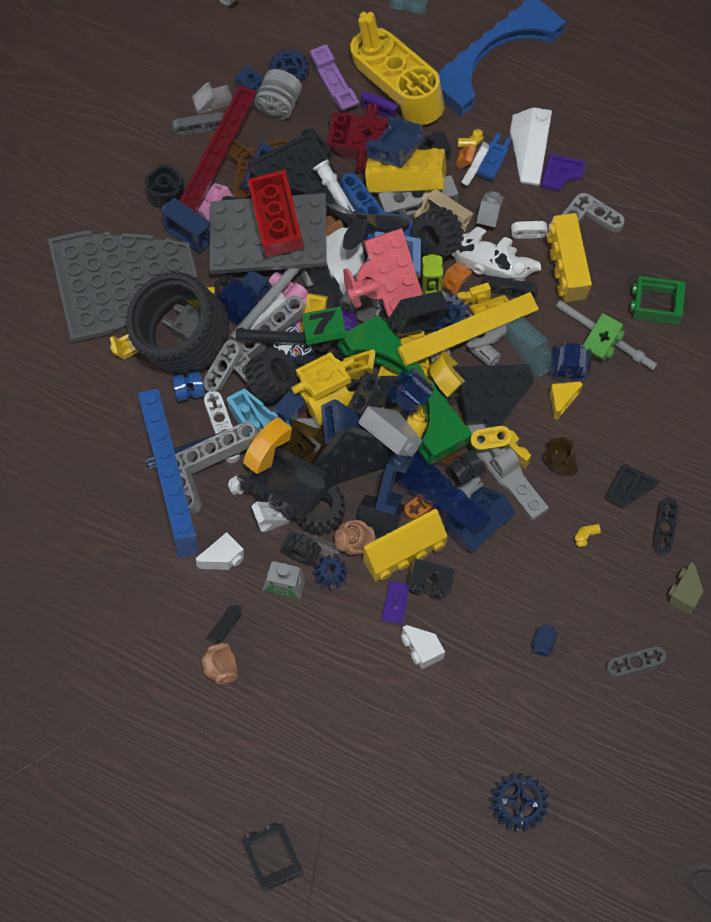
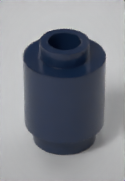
(544, 640)

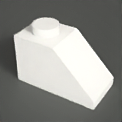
(221, 554)

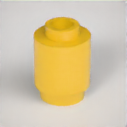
(417, 423)

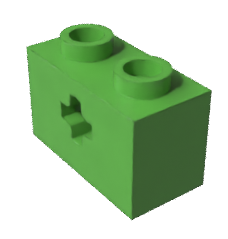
(604, 327)

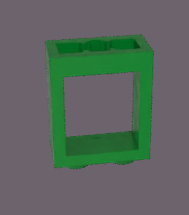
(658, 285)

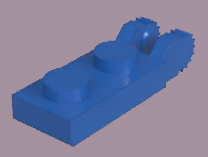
(494, 158)

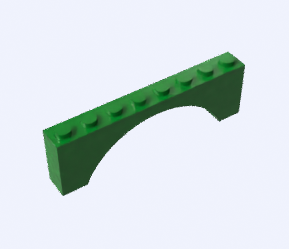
(444, 428)

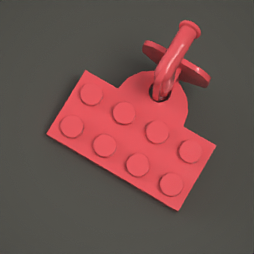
(389, 272)

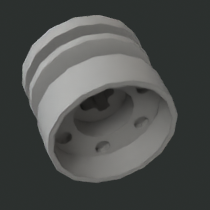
(278, 94)

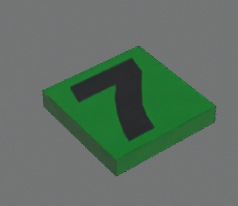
(324, 325)

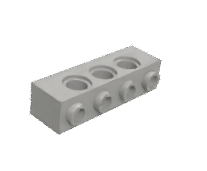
(409, 203)

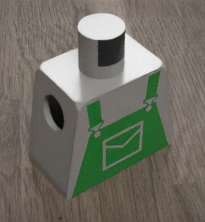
(284, 580)

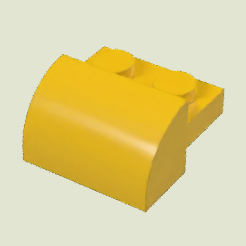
(314, 406)

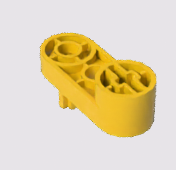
(397, 72)

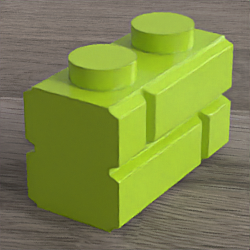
(431, 274)

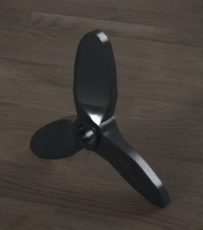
(362, 223)

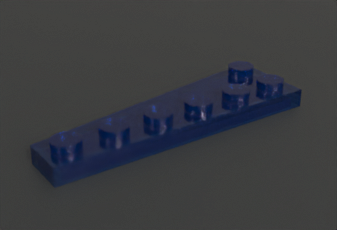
(442, 494)

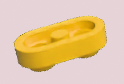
(491, 438)

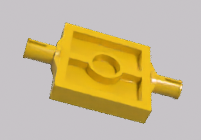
(323, 376)

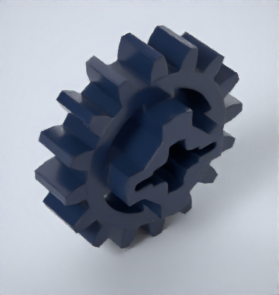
(289, 62)
(456, 310)

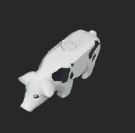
(493, 259)

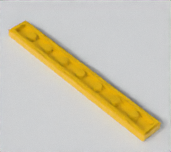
(467, 329)

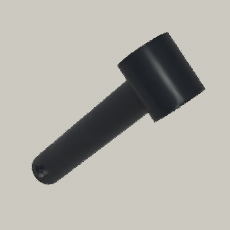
(277, 337)

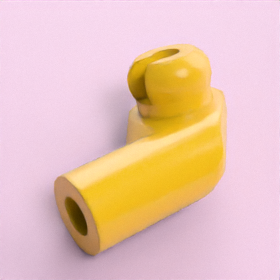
(474, 140)

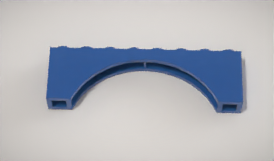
(529, 21)
(169, 474)

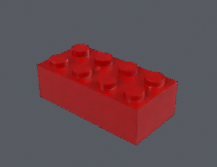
(275, 213)

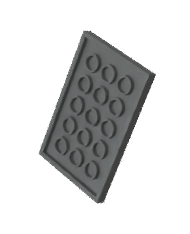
(238, 243)

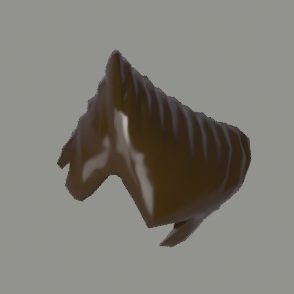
(561, 456)

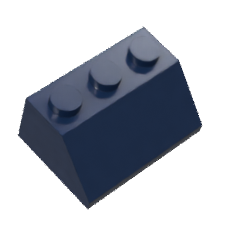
(493, 504)

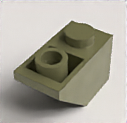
(688, 591)

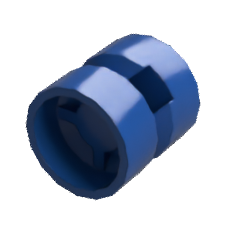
(181, 388)

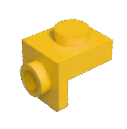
(122, 347)

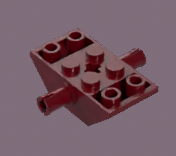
(351, 132)

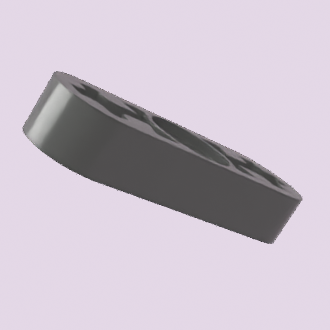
(189, 125)
(652, 663)

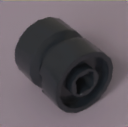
(468, 466)

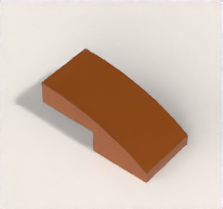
(333, 224)

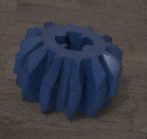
(330, 579)

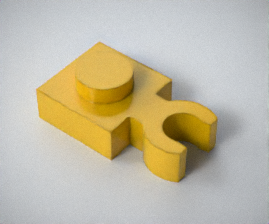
(476, 294)

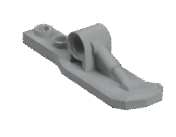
(506, 471)

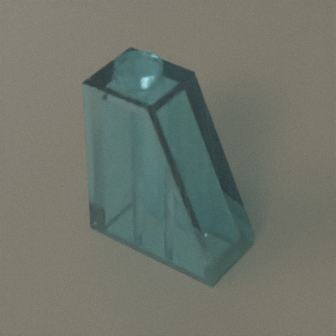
(530, 345)

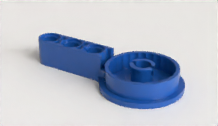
(368, 204)

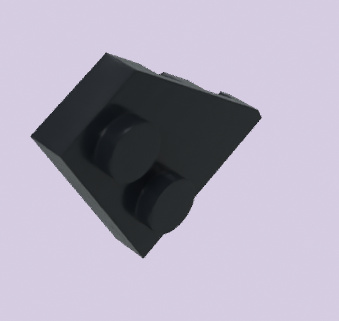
(630, 486)

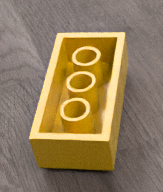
(421, 172)
(569, 258)

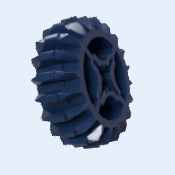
(511, 802)

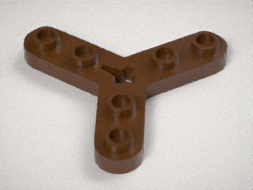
(238, 154)

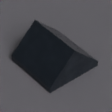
(380, 521)

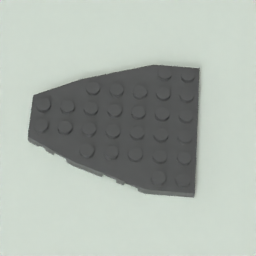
(105, 271)

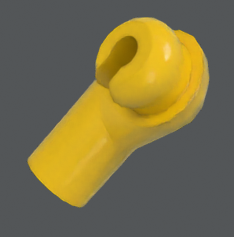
(584, 533)

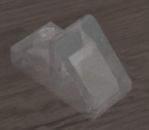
(208, 98)

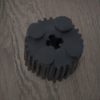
(163, 185)

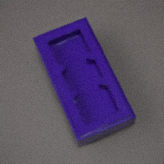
(386, 107)
(395, 603)

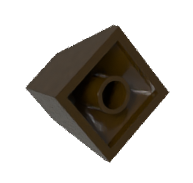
(305, 441)

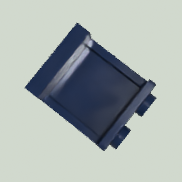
(396, 142)
(388, 500)

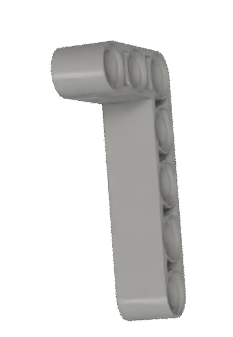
(269, 323)
(206, 459)

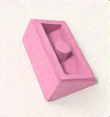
(215, 193)

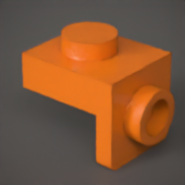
(455, 277)

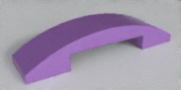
(332, 79)

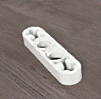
(219, 426)

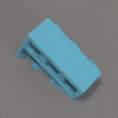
(249, 409)

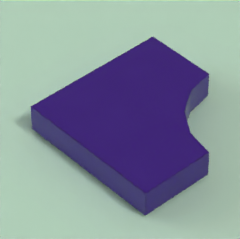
(561, 171)

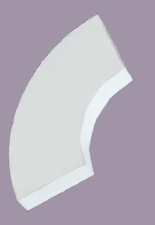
(473, 167)

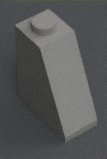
(391, 430)

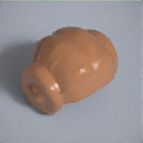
(353, 537)
(220, 664)

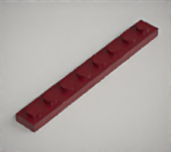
(218, 148)

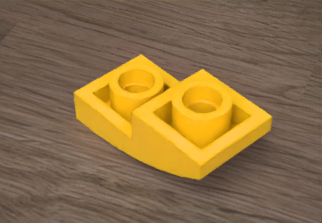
(522, 453)

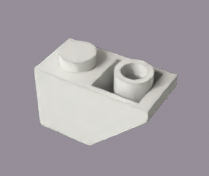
(424, 646)

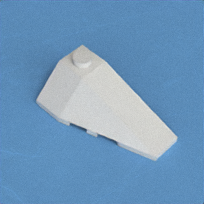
(529, 139)
(340, 258)

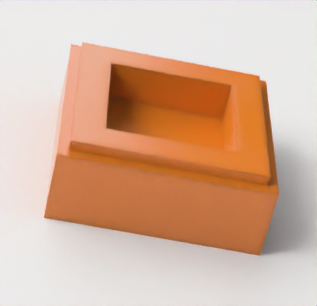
(465, 156)

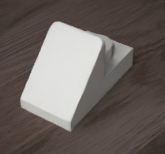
(268, 516)

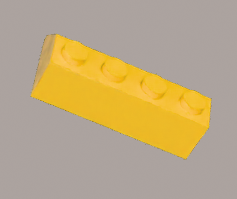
(405, 545)

